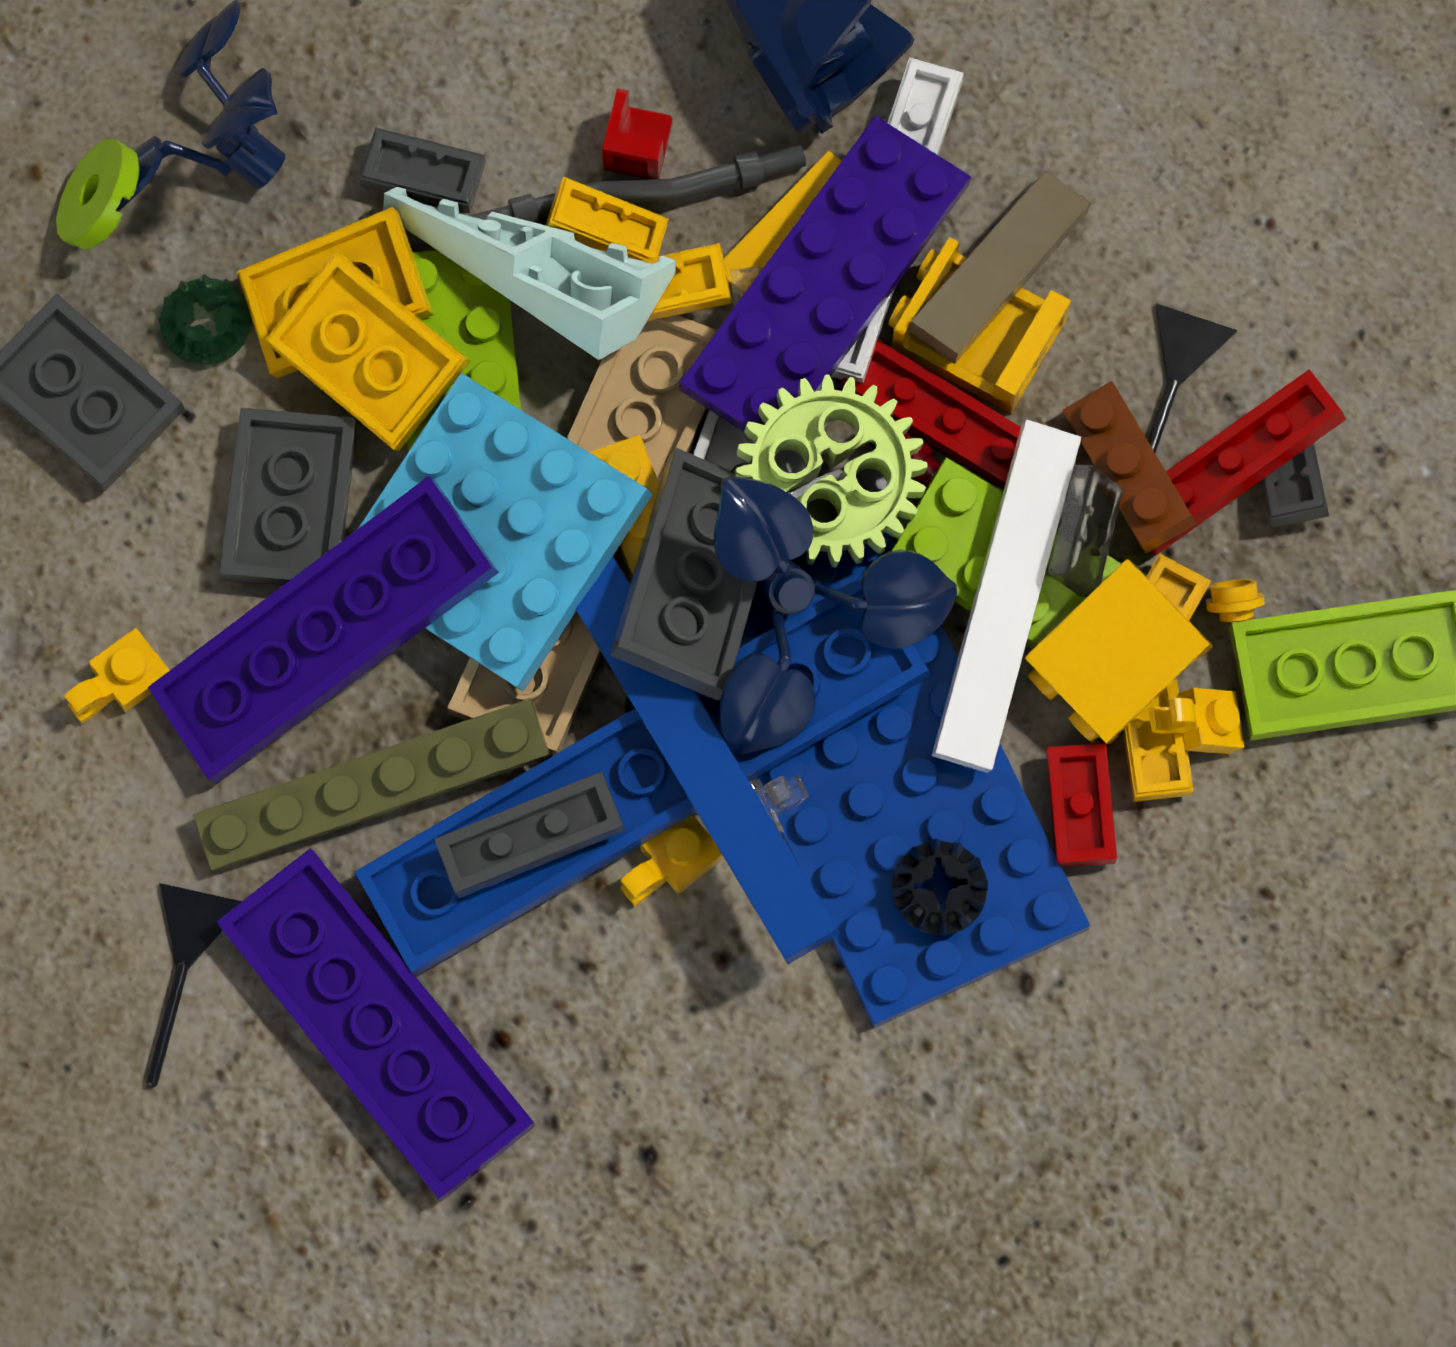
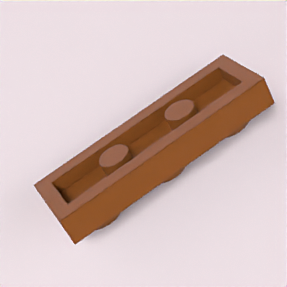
(1126, 457)

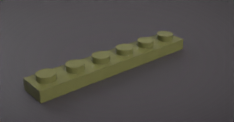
(371, 785)

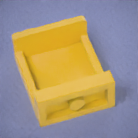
(1006, 352)
(1115, 653)

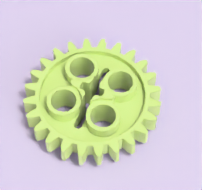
(800, 428)

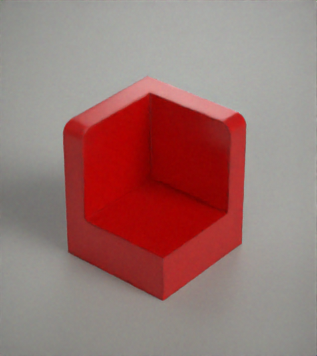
(635, 139)

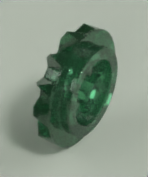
(196, 343)

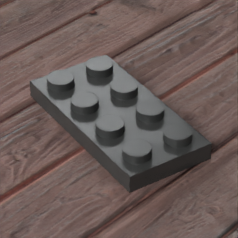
(682, 605)

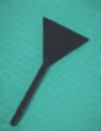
(1185, 346)
(192, 930)

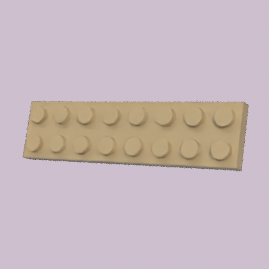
(628, 396)

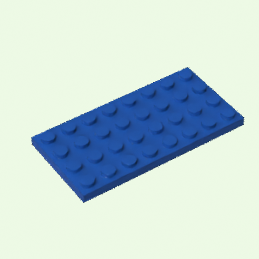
(882, 793)

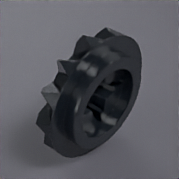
(920, 906)

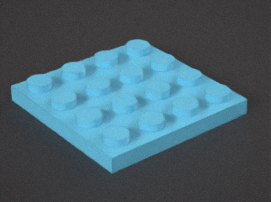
(536, 509)

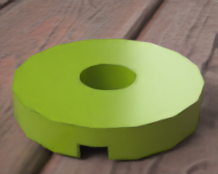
(95, 191)

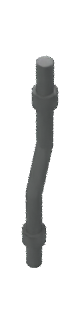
(746, 170)

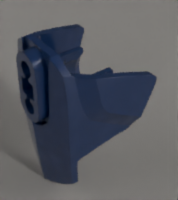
(818, 52)

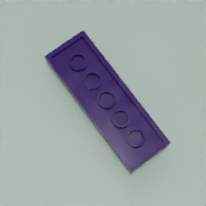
(827, 275)
(322, 630)
(376, 1024)

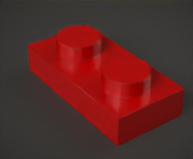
(1081, 805)

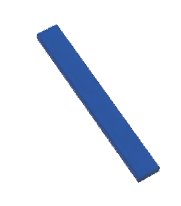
(714, 785)

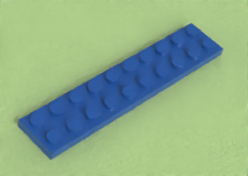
(411, 881)

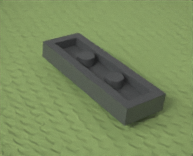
(529, 835)

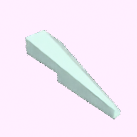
(576, 290)

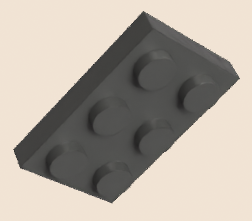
(83, 392)
(286, 493)

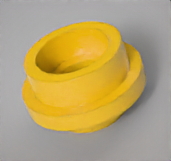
(1234, 599)

